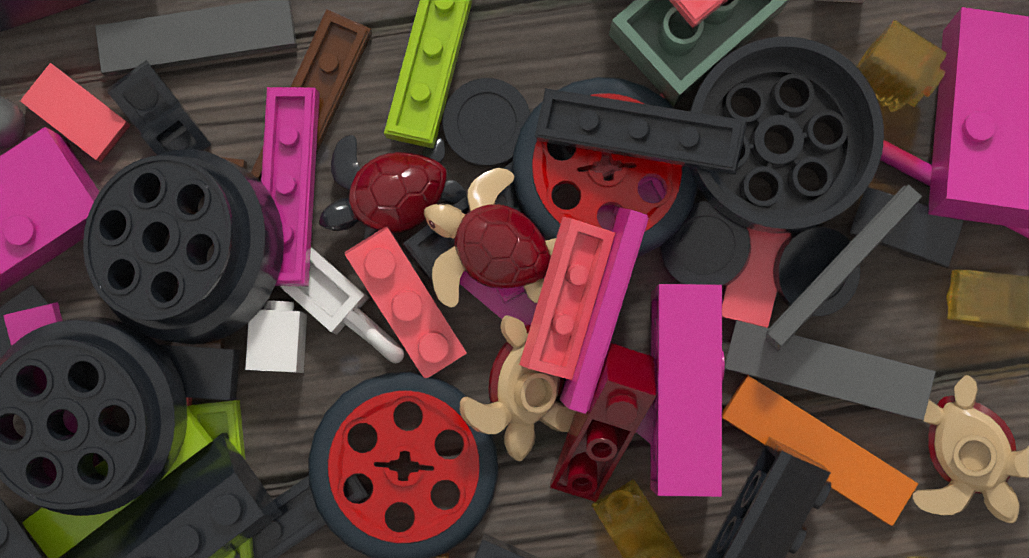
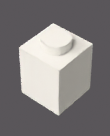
(277, 339)

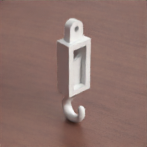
(338, 303)

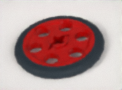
(539, 173)
(364, 524)

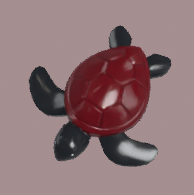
(388, 188)

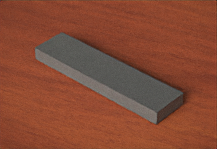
(196, 36)
(842, 267)
(832, 371)

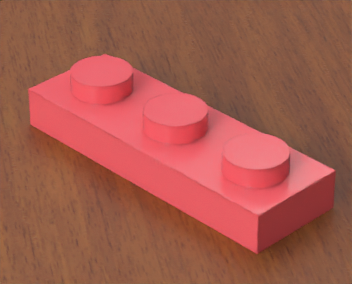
(567, 298)
(405, 302)

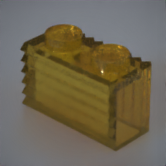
(901, 66)

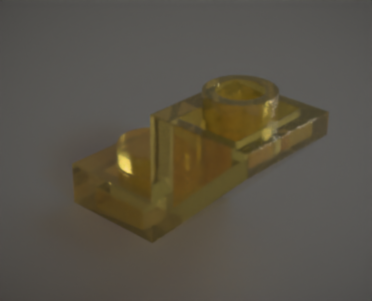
(989, 299)
(634, 524)

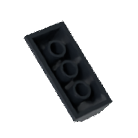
(772, 505)
(192, 513)

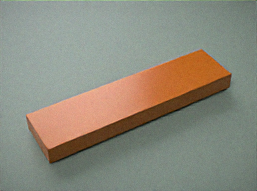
(853, 469)

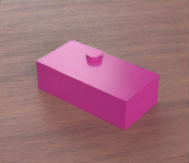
(983, 120)
(41, 204)
(688, 390)

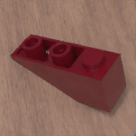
(603, 434)

